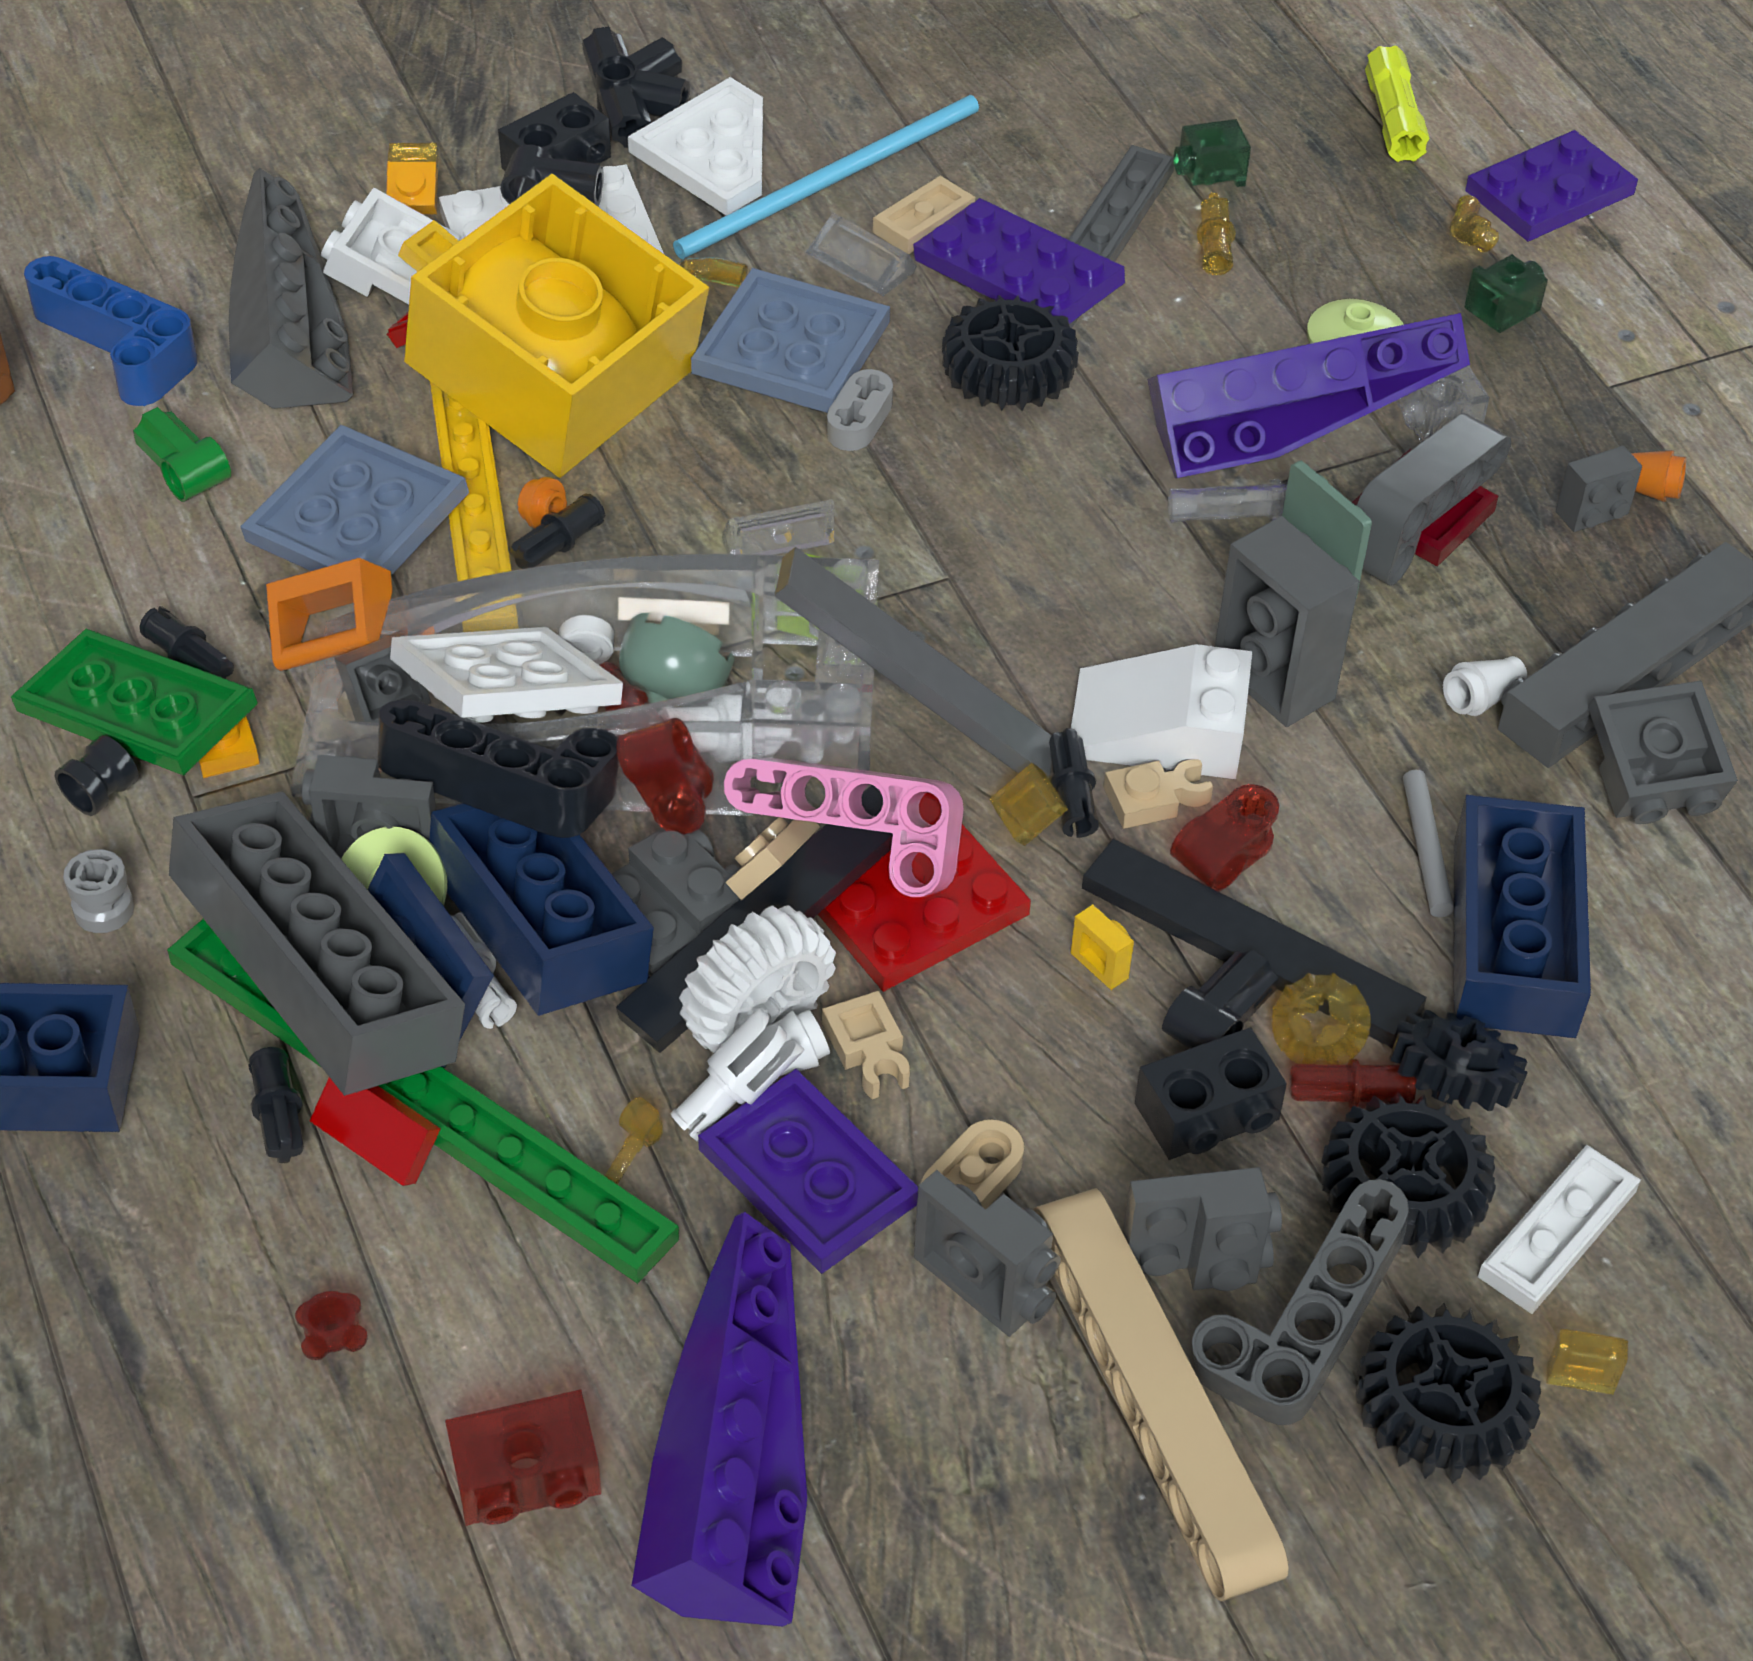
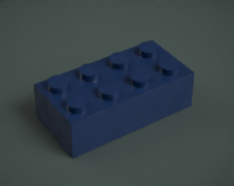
(542, 908)
(1521, 916)
(65, 1056)

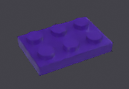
(1551, 185)
(809, 1170)

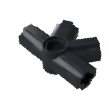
(633, 84)

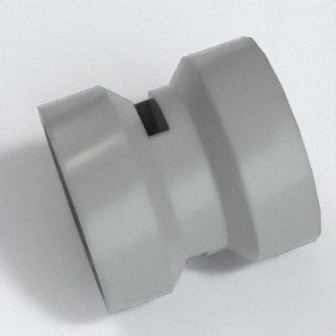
(98, 891)

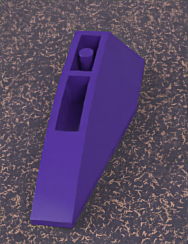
(1291, 396)
(730, 1448)

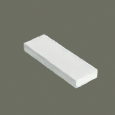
(1558, 1229)

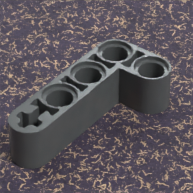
(1425, 487)
(1315, 1298)

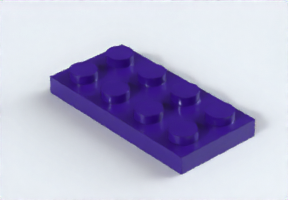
(1015, 257)

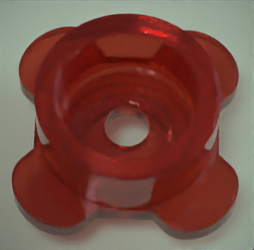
(327, 1309)

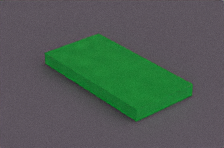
(136, 698)

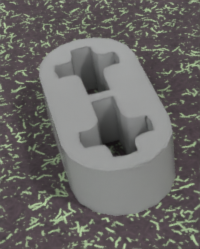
(869, 413)

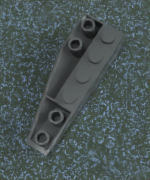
(282, 309)

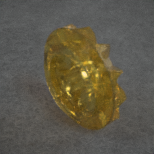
(1336, 1042)

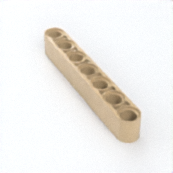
(1163, 1400)

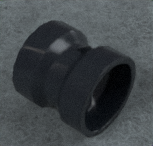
(96, 775)

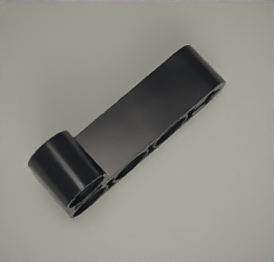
(499, 772)

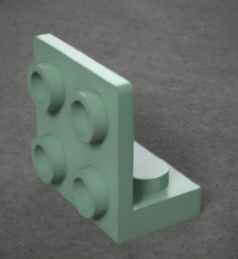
(1327, 517)

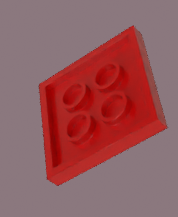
(904, 934)

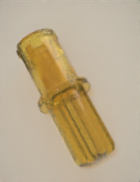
(1216, 235)

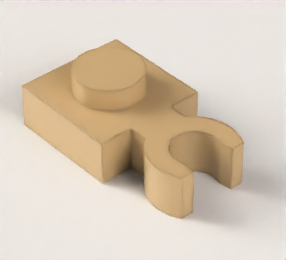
(1150, 795)
(869, 1036)

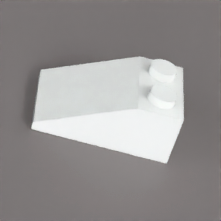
(1166, 709)

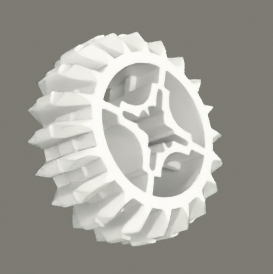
(764, 963)

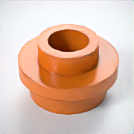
(540, 498)

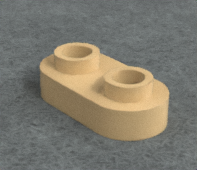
(964, 1163)

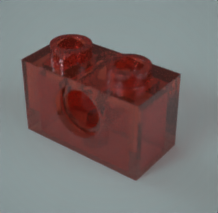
(542, 1429)

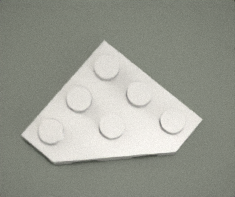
(709, 145)

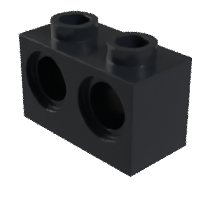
(563, 128)
(1207, 1085)

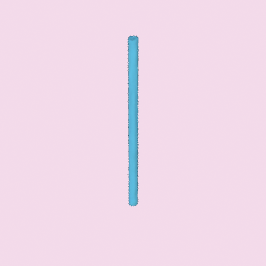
(824, 177)

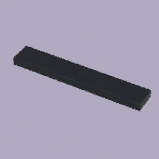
(805, 882)
(1227, 926)

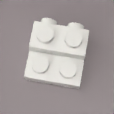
(370, 246)

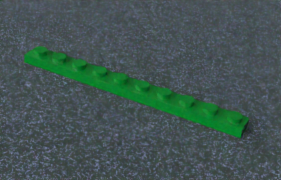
(474, 1133)

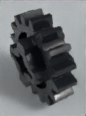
(1458, 1060)

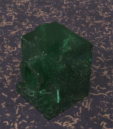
(1213, 153)
(1516, 283)

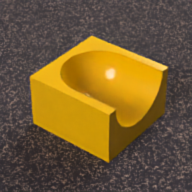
(554, 324)

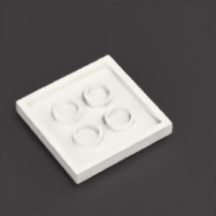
(506, 673)

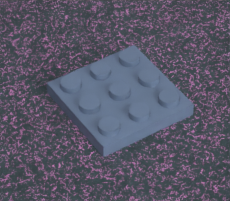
(790, 340)
(355, 503)

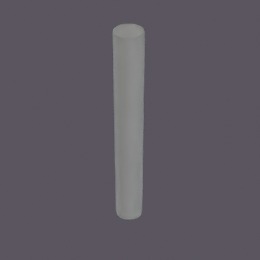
(1428, 844)

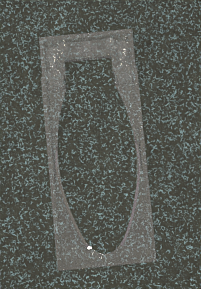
(717, 592)

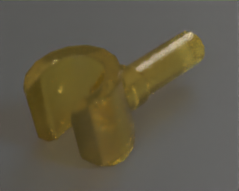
(645, 1129)

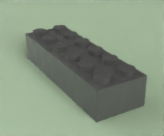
(316, 942)

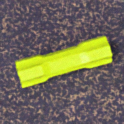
(1402, 122)

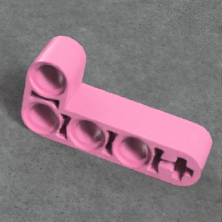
(844, 808)

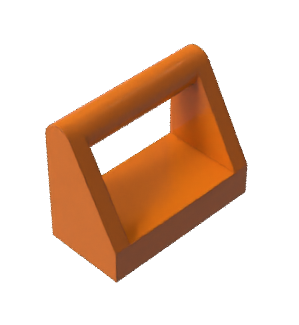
(320, 590)

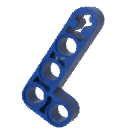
(145, 337)

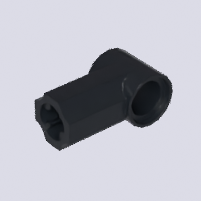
(533, 164)
(1222, 1001)

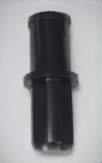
(558, 531)
(184, 642)
(1073, 783)
(276, 1103)

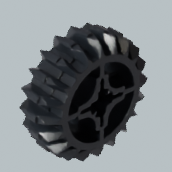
(1009, 352)
(1408, 1149)
(1437, 1411)

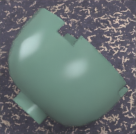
(672, 658)

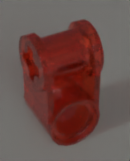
(667, 773)
(1228, 836)

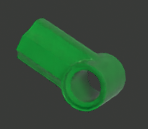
(185, 460)

